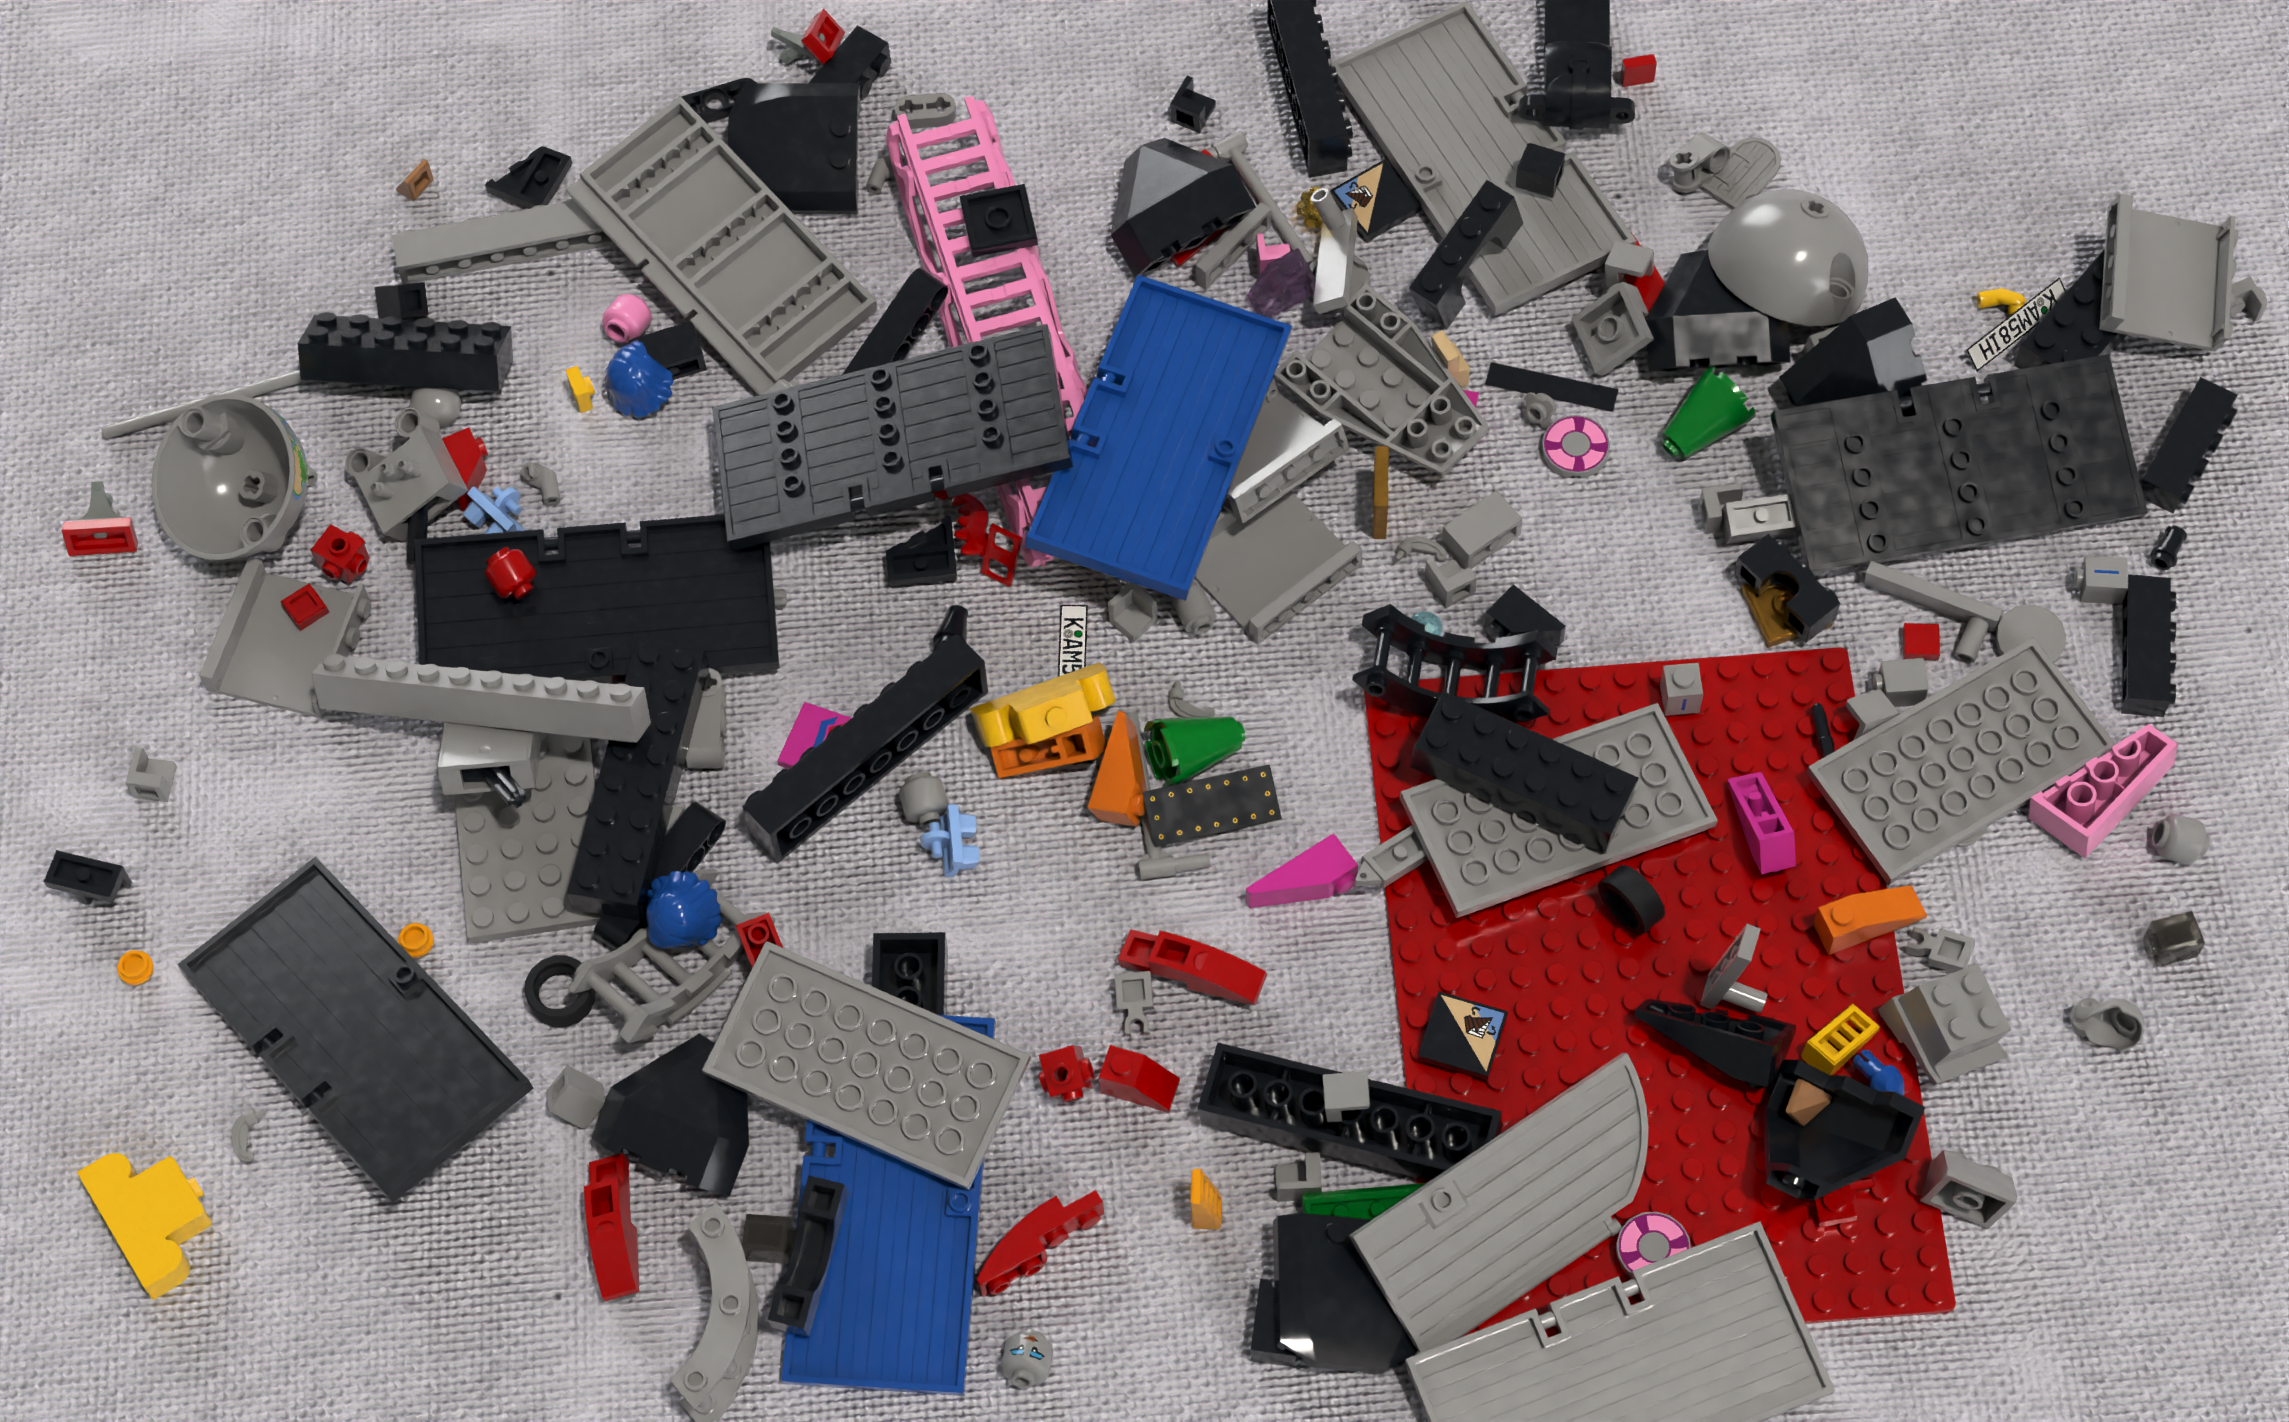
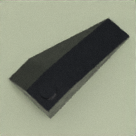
(1738, 1047)

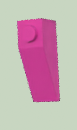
(1763, 823)
(1307, 877)

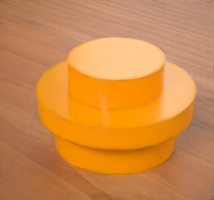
(416, 939)
(135, 967)

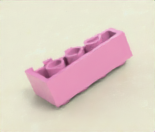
(2099, 796)

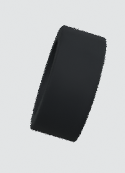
(1631, 899)
(556, 1017)

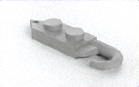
(1391, 859)

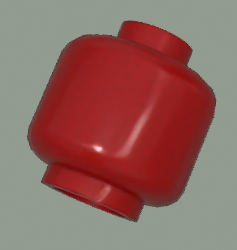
(510, 573)

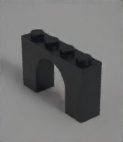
(1488, 217)

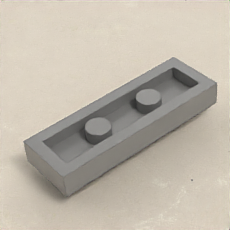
(1232, 246)

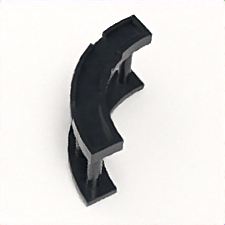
(1455, 652)

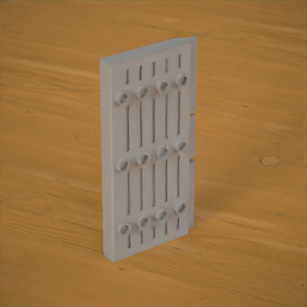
(722, 247)

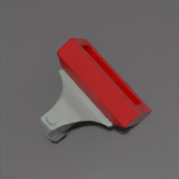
(817, 43)
(100, 528)

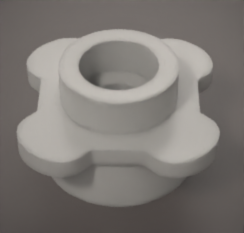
(1539, 409)

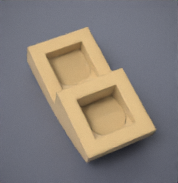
(1451, 358)

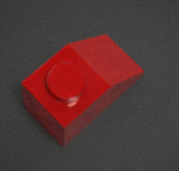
(468, 457)
(1137, 1079)

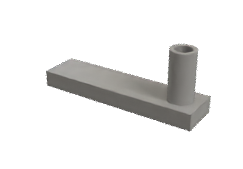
(1335, 253)
(1975, 613)
(1723, 977)

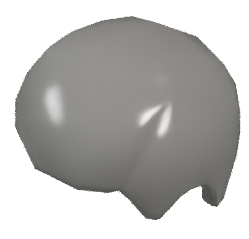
(437, 402)

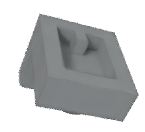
(2249, 297)

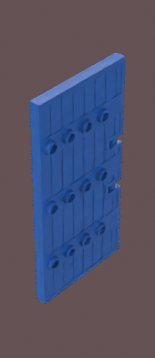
(1162, 439)
(898, 1272)

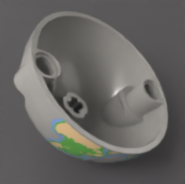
(233, 493)

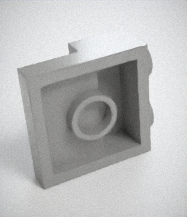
(1613, 327)

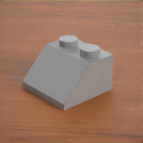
(1968, 1189)

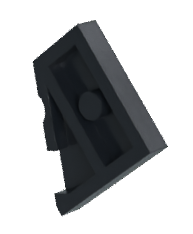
(533, 179)

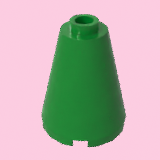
(1706, 415)
(1190, 745)

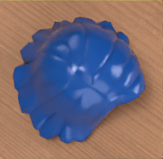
(637, 381)
(681, 911)

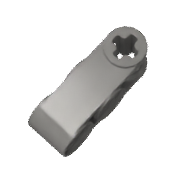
(707, 739)

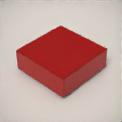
(1638, 70)
(304, 606)
(1921, 641)

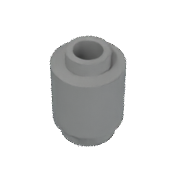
(1196, 612)

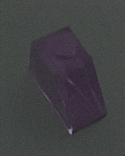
(1282, 285)

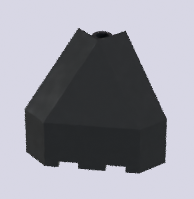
(1173, 203)
(1707, 326)
(1859, 358)
(679, 1119)
(1843, 1142)

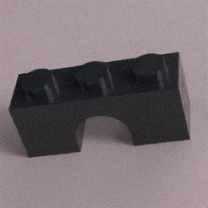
(1771, 565)

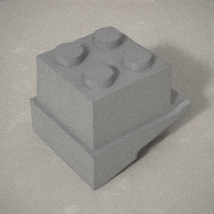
(1949, 1024)

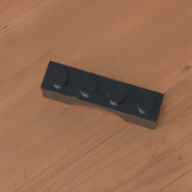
(815, 1240)

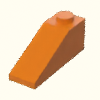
(1062, 749)
(1121, 778)
(1866, 916)

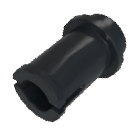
(2166, 553)

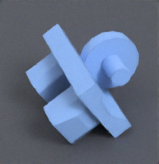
(484, 506)
(946, 841)

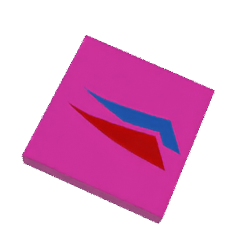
(808, 731)

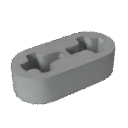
(925, 110)

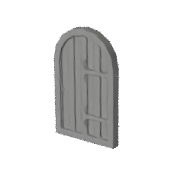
(1749, 171)

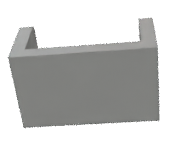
(1757, 517)
(1482, 530)

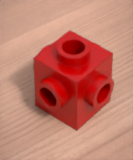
(340, 554)
(1057, 1064)

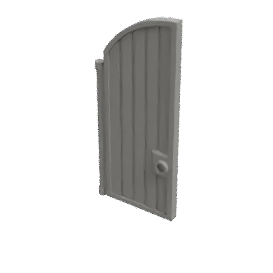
(1511, 1209)

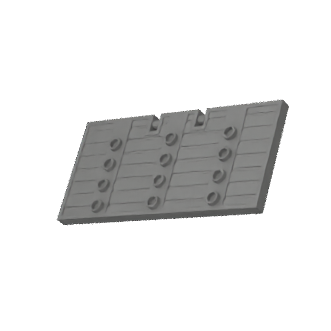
(1446, 124)
(1702, 1346)

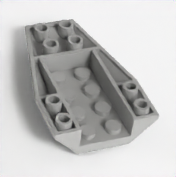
(1386, 385)

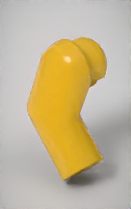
(2000, 297)

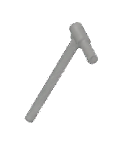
(1232, 149)
(1155, 862)

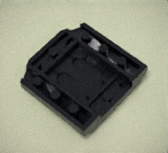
(801, 142)
(1329, 1300)

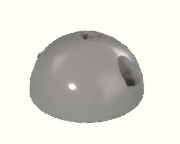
(1781, 255)

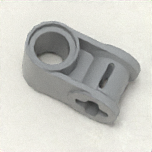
(1698, 162)

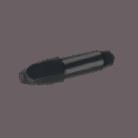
(1824, 740)

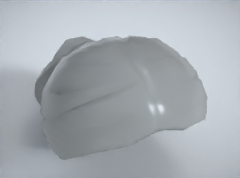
(2110, 1023)

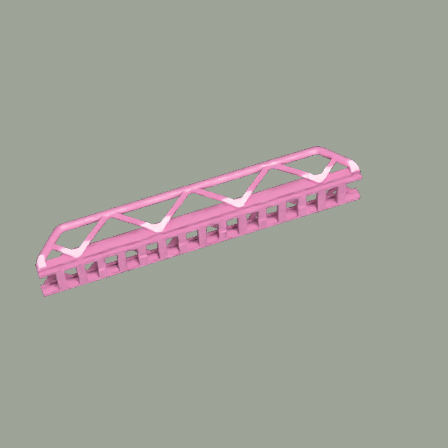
(913, 182)

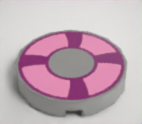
(1575, 446)
(1649, 1239)

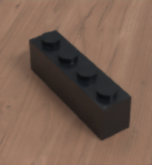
(856, 60)
(2187, 445)
(2147, 646)

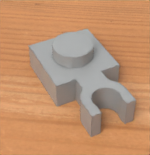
(1946, 951)
(1134, 995)

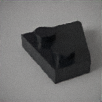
(924, 557)

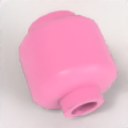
(626, 318)

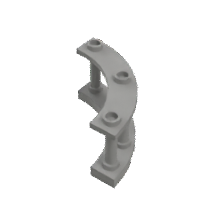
(673, 1006)
(732, 1331)

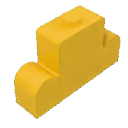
(1044, 707)
(148, 1216)

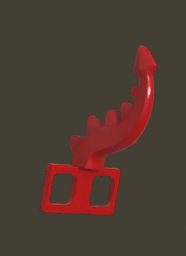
(978, 540)

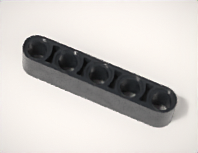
(901, 322)
(682, 851)

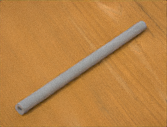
(173, 412)

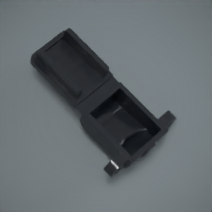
(1577, 69)

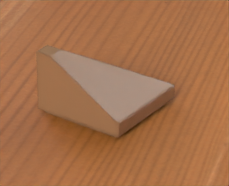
(416, 181)
(1806, 1102)

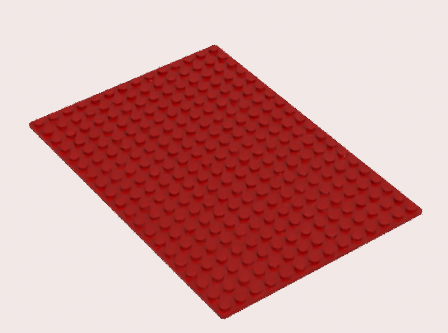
(1580, 975)

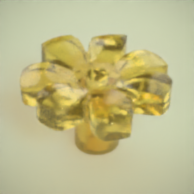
(1306, 209)

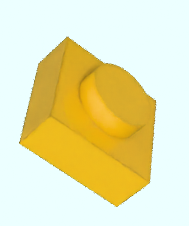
(581, 388)

